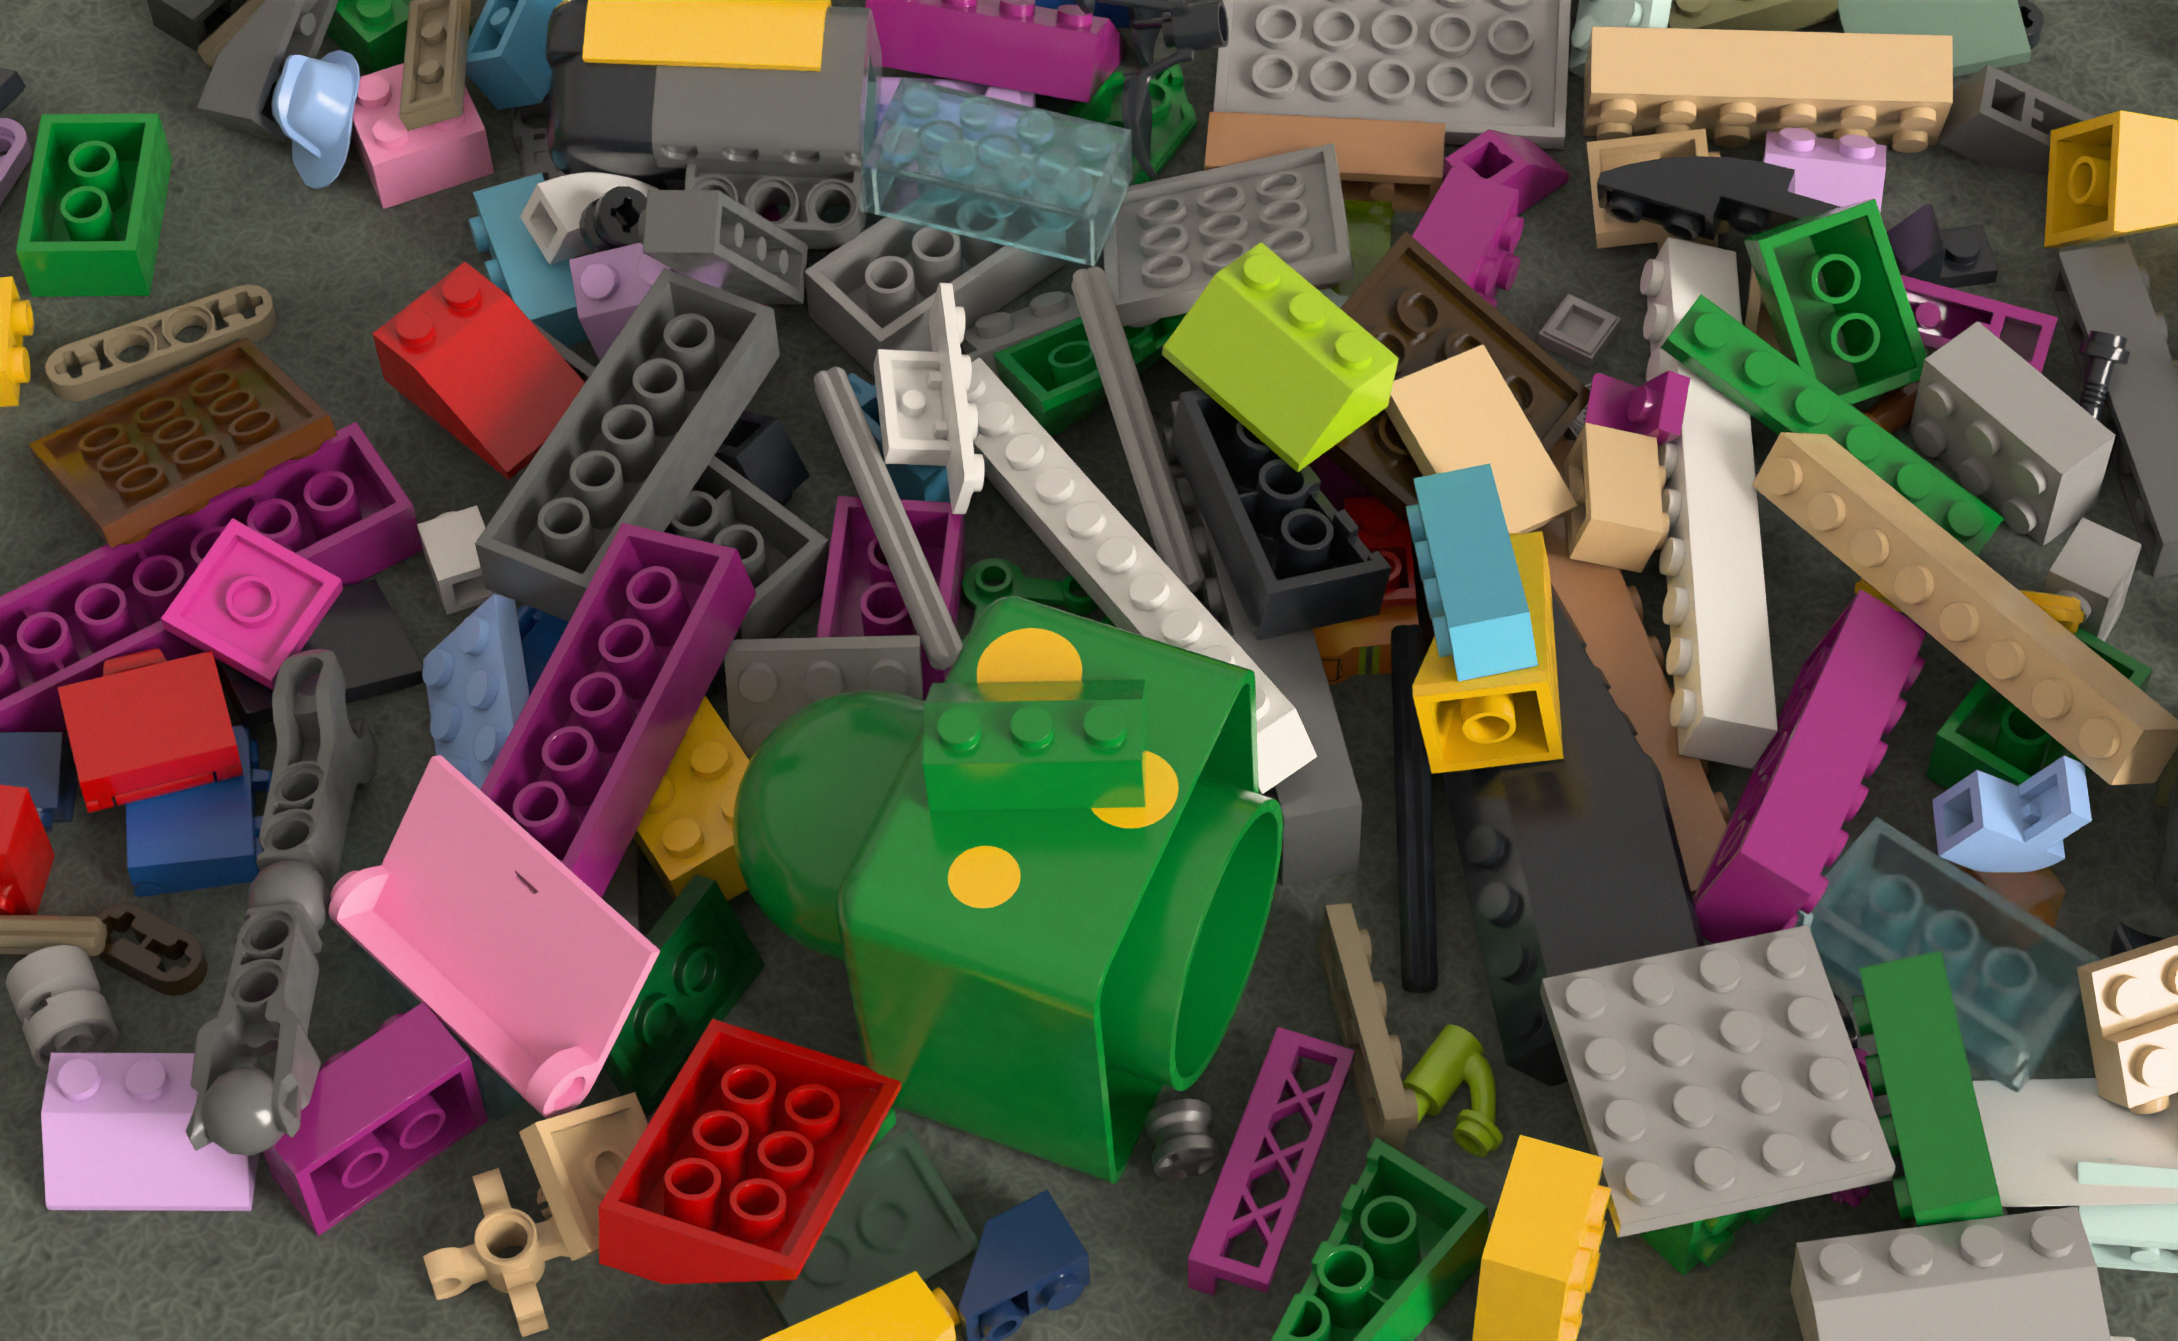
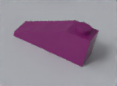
(1947, 312)

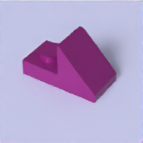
(1646, 409)

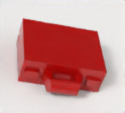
(149, 728)

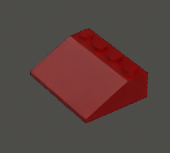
(741, 1161)

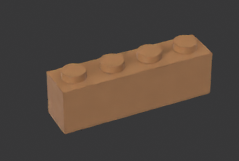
(1375, 157)

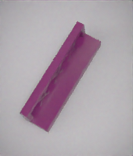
(1250, 1160)

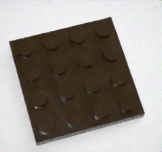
(1424, 318)

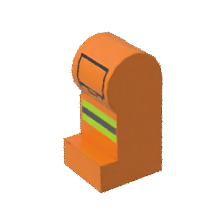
(1361, 644)

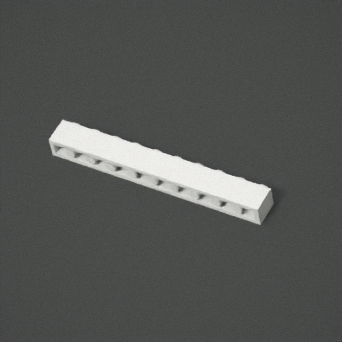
(1714, 537)
(1115, 561)

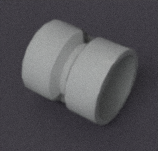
(60, 1004)

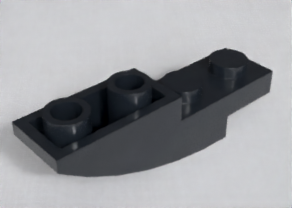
(1699, 191)

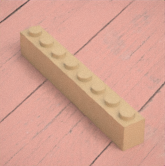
(1970, 609)

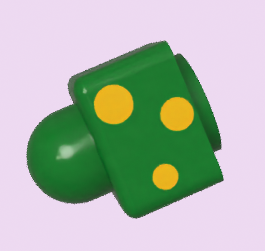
(1026, 960)

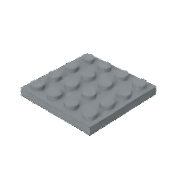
(1192, 225)
(1715, 1080)

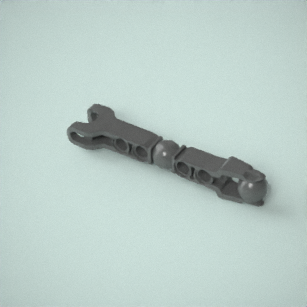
(288, 903)

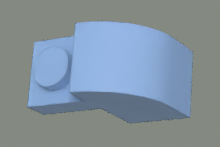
(2010, 826)

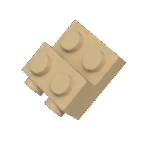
(1614, 153)
(2134, 1025)

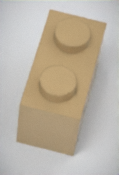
(1617, 496)

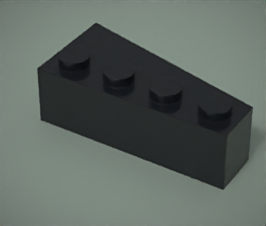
(1273, 527)

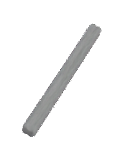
(1136, 426)
(888, 518)

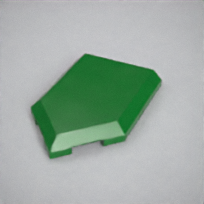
(1171, 115)

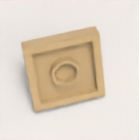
(578, 1162)

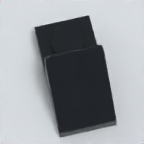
(1942, 256)

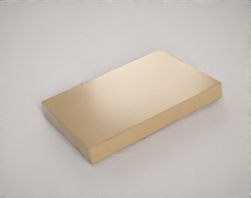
(1468, 417)

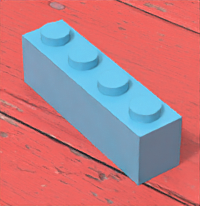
(1470, 573)

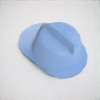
(316, 112)

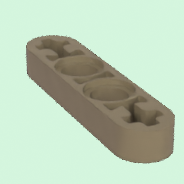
(159, 336)

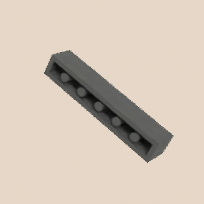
(2110, 294)

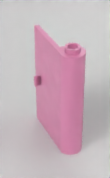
(498, 940)

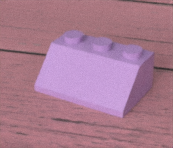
(122, 1141)

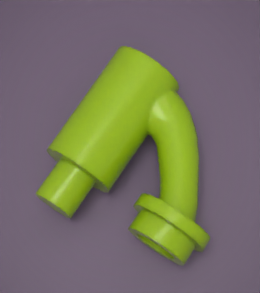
(1434, 1079)

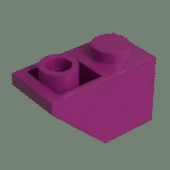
(1510, 162)

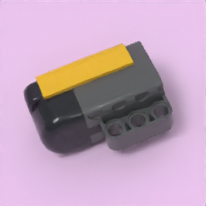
(723, 99)

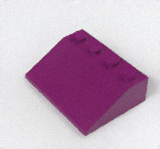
(1001, 44)

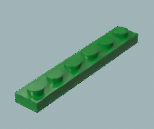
(1796, 402)

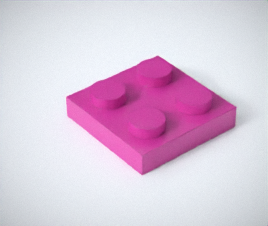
(251, 603)

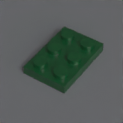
(696, 978)

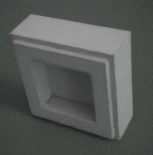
(1579, 331)

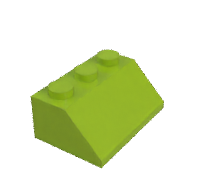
(1282, 357)

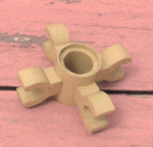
(456, 1269)

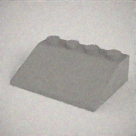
(1954, 1282)

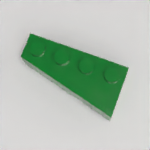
(1928, 1090)
(1391, 1257)

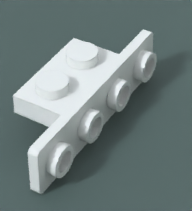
(926, 403)

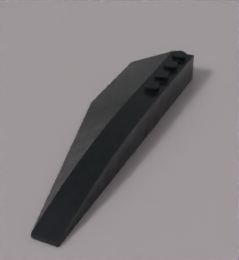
(1567, 855)

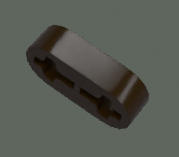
(154, 937)

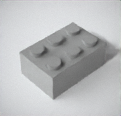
(2010, 434)

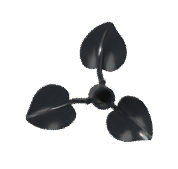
(1183, 26)

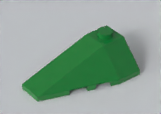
(1058, 374)

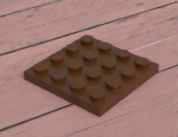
(182, 442)

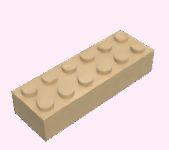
(1767, 81)

